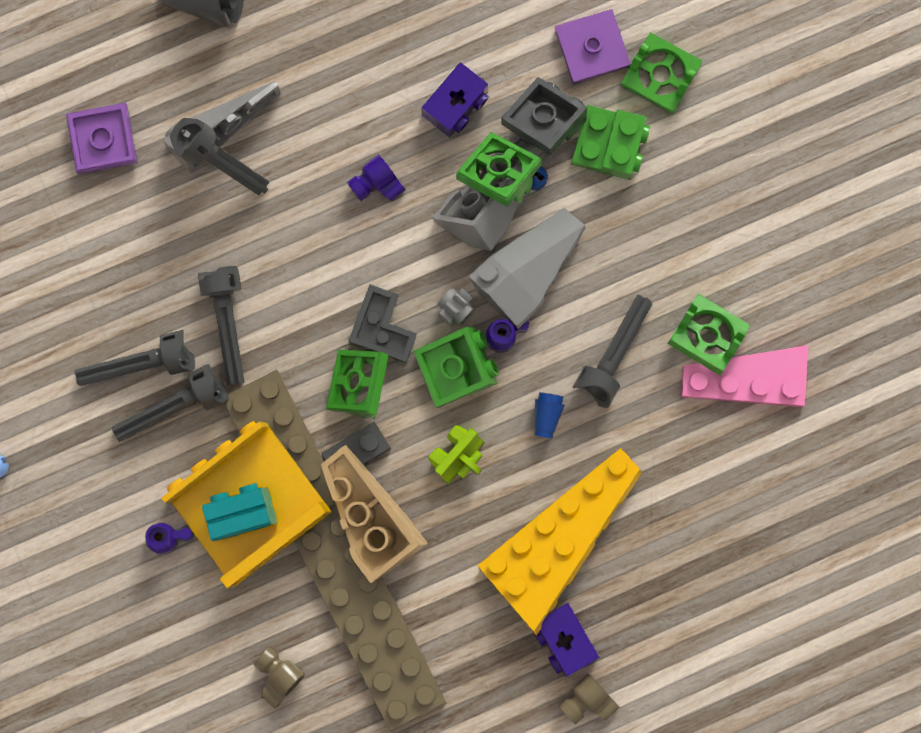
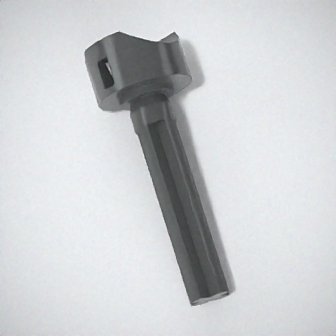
(202, 146)
(220, 287)
(170, 353)
(599, 380)
(202, 389)

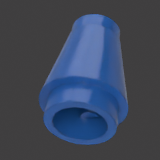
(547, 414)

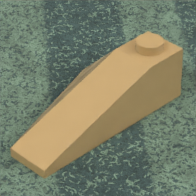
(374, 524)

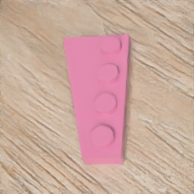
(755, 378)

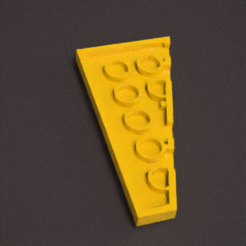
(551, 549)

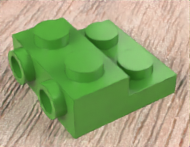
(611, 142)
(456, 366)

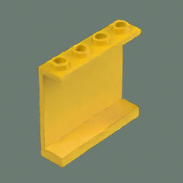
(249, 460)

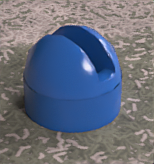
(537, 184)

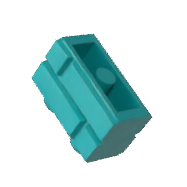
(239, 513)

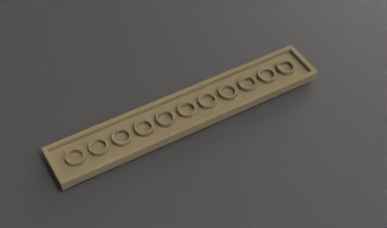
(360, 609)

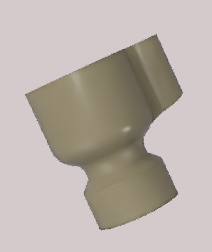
(282, 676)
(591, 697)

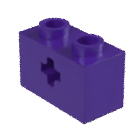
(459, 83)
(581, 649)

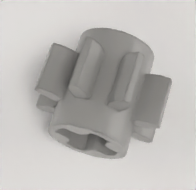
(456, 306)

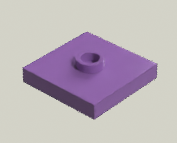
(592, 46)
(101, 138)

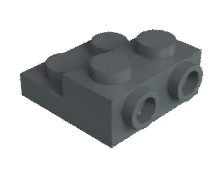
(545, 116)

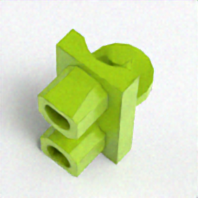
(461, 458)

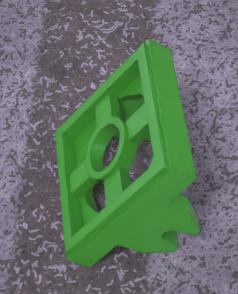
(656, 44)
(479, 160)
(714, 362)
(342, 378)

